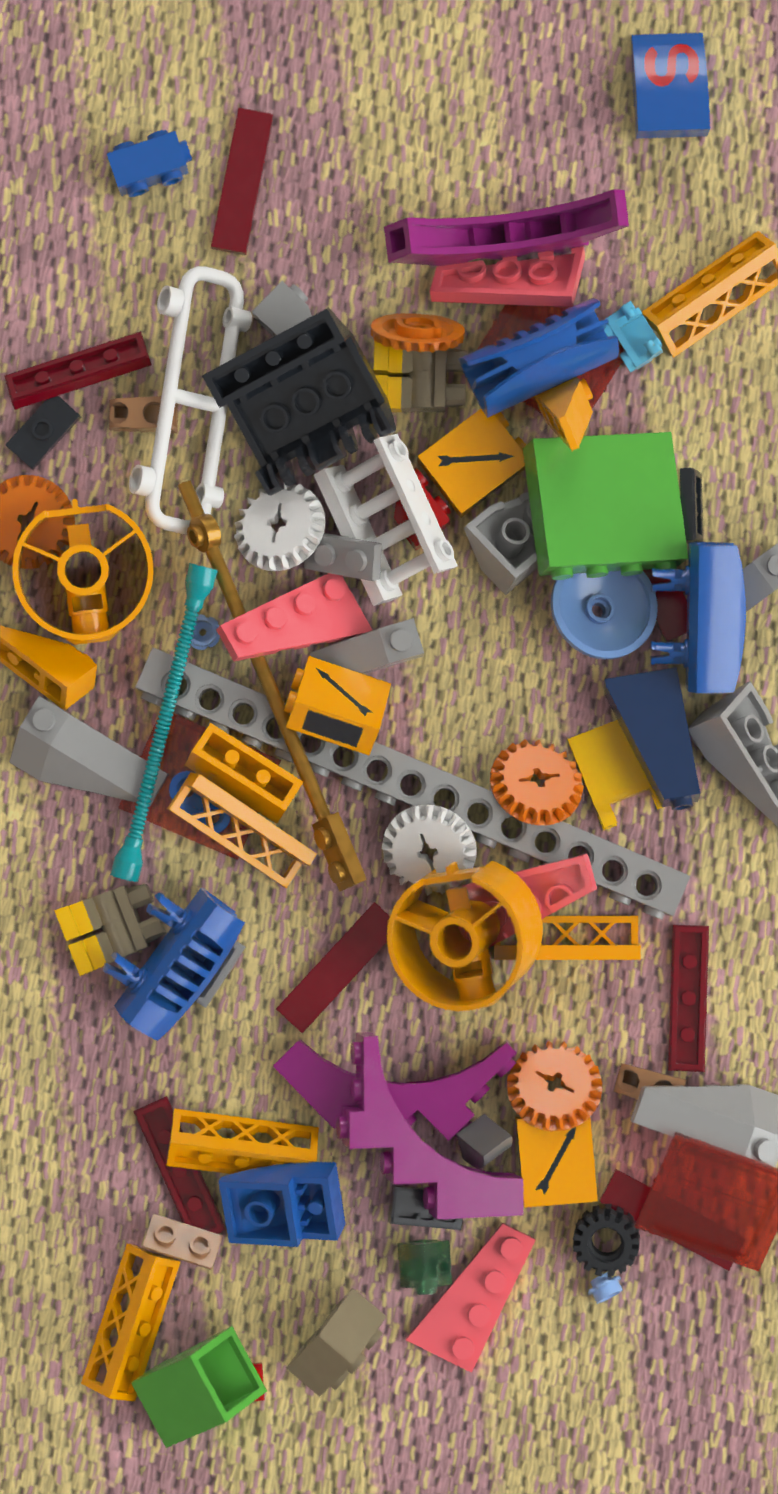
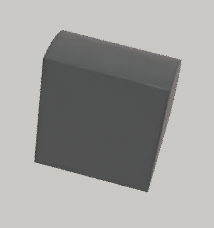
(483, 1141)

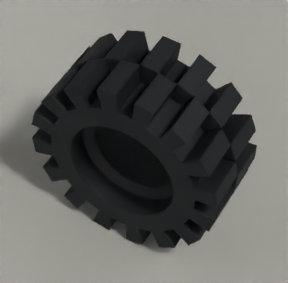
(606, 1261)

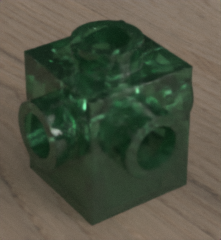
(424, 1265)

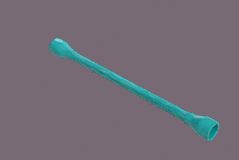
(129, 860)

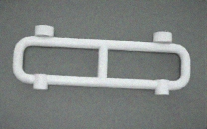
(176, 304)

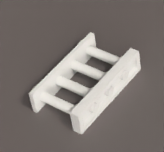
(353, 517)

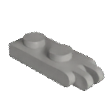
(346, 557)

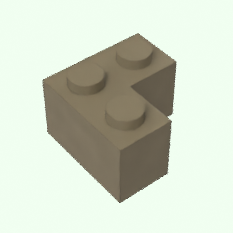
(338, 1344)

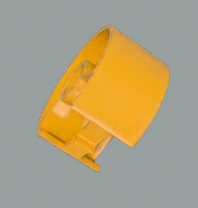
(85, 605)
(468, 960)

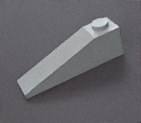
(504, 542)
(739, 746)
(74, 755)
(725, 1116)

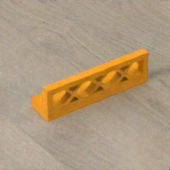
(714, 286)
(249, 818)
(577, 951)
(212, 1153)
(135, 1326)

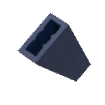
(657, 729)

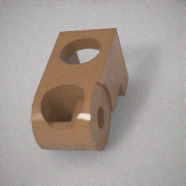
(137, 414)
(632, 1078)

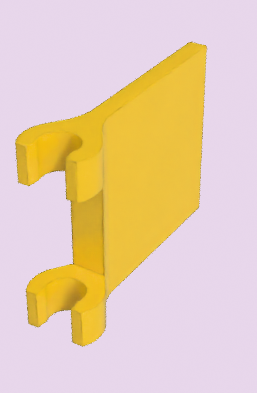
(609, 769)

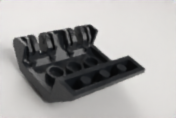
(302, 398)

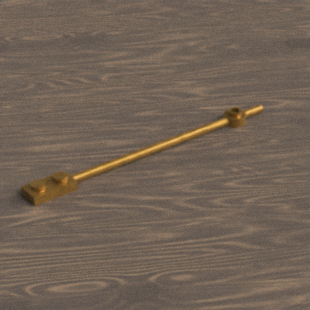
(329, 830)

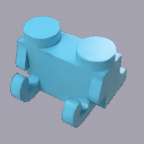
(634, 335)

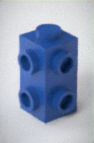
(149, 163)

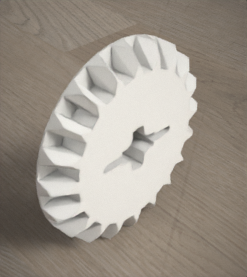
(293, 542)
(441, 831)

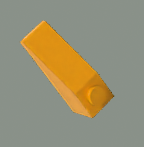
(567, 410)
(48, 665)

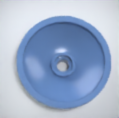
(626, 617)

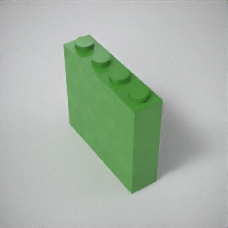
(605, 505)

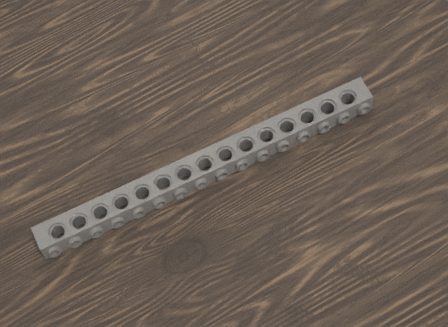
(668, 881)

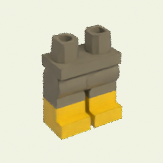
(419, 379)
(119, 920)

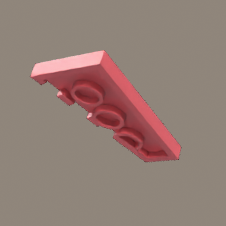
(530, 282)
(303, 617)
(551, 884)
(470, 1307)

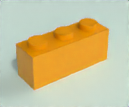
(243, 773)

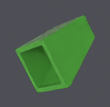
(199, 1387)

